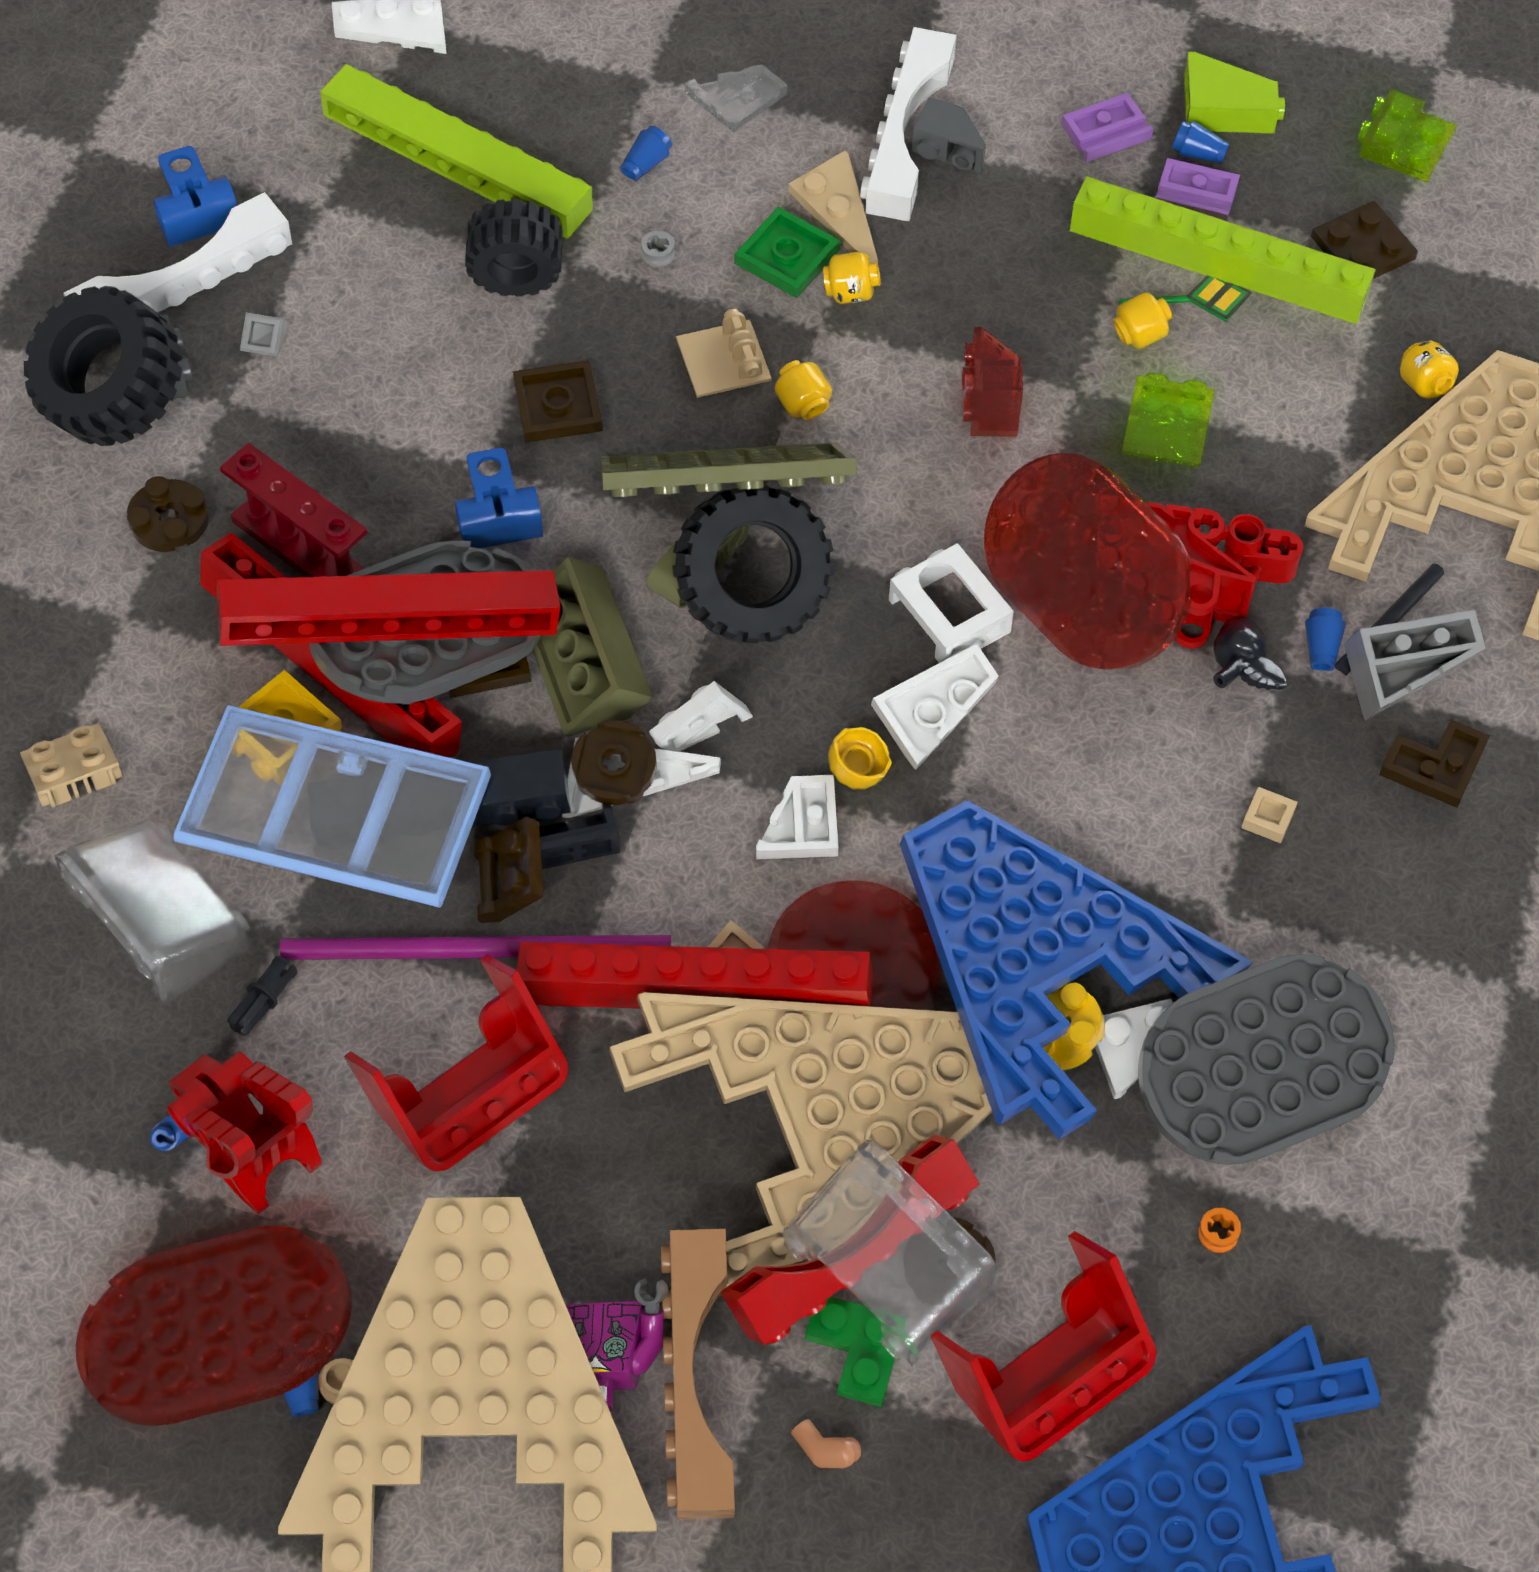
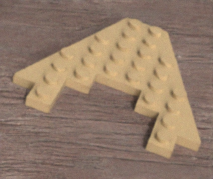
(1465, 453)
(829, 1077)
(470, 1348)

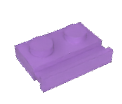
(1107, 127)
(1198, 188)

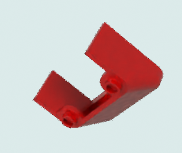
(480, 1092)
(1067, 1372)

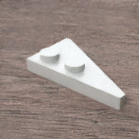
(672, 770)

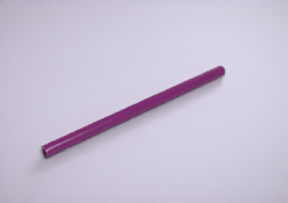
(440, 946)

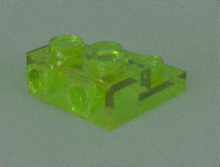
(1405, 136)
(1168, 420)

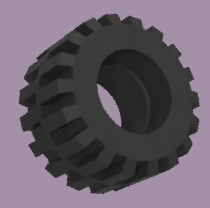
(514, 248)

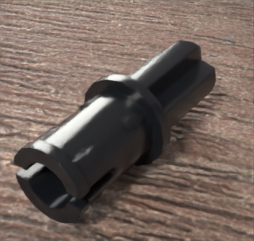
(261, 996)

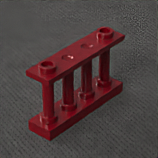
(292, 517)

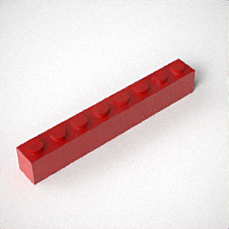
(386, 607)
(417, 726)
(617, 973)

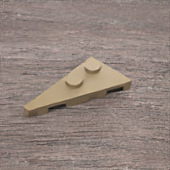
(835, 201)

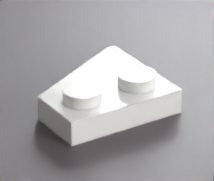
(698, 718)
(803, 821)
(1123, 1042)

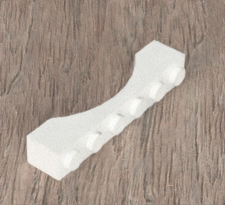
(894, 176)
(246, 237)

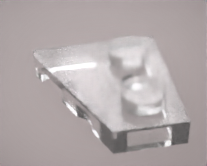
(738, 95)

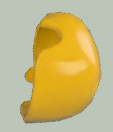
(859, 758)

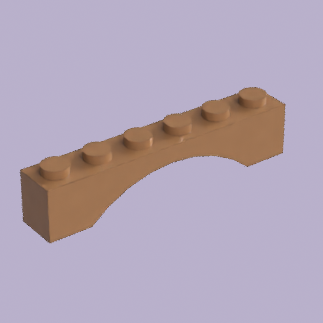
(703, 1468)

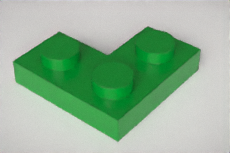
(859, 1333)

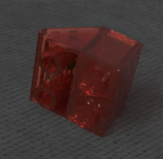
(991, 386)

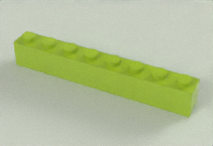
(452, 147)
(1222, 250)

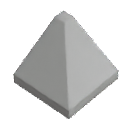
(263, 334)

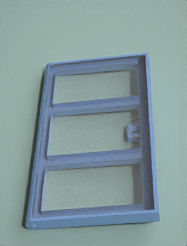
(333, 805)

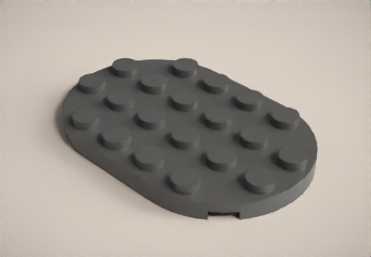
(425, 667)
(1265, 1059)

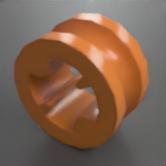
(1227, 1220)

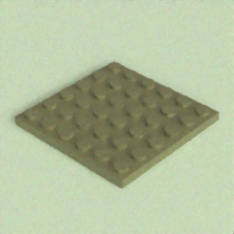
(740, 465)

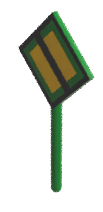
(1212, 295)

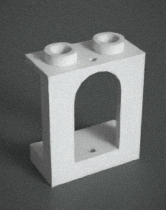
(950, 640)

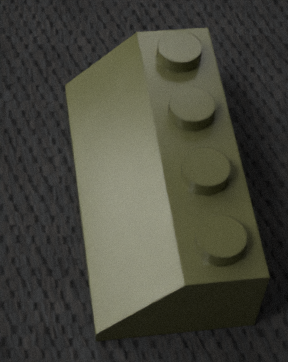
(591, 658)

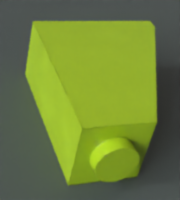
(1229, 97)

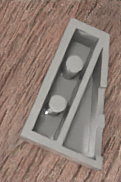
(1409, 655)

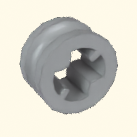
(663, 241)

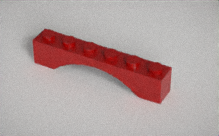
(776, 1297)

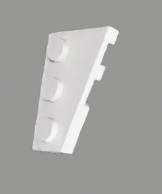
(394, 21)
(934, 702)

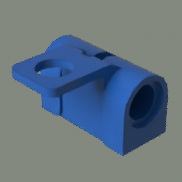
(195, 204)
(498, 510)

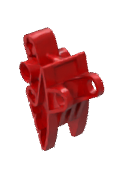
(1226, 580)
(238, 1140)

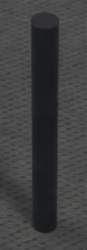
(1401, 606)

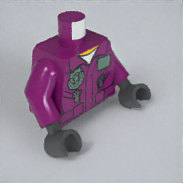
(621, 1337)

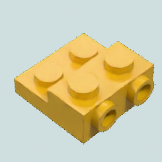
(290, 700)

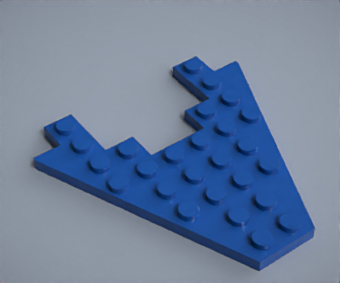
(1021, 924)
(1193, 1484)

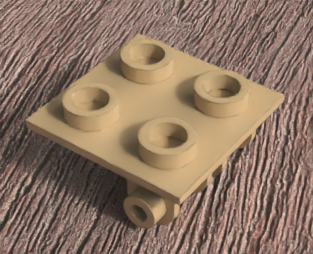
(724, 356)
(68, 760)

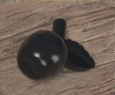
(1242, 652)

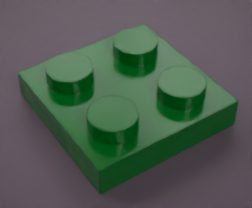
(787, 252)

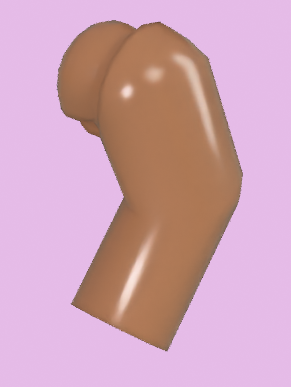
(826, 1452)

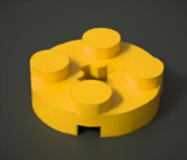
(1085, 1028)

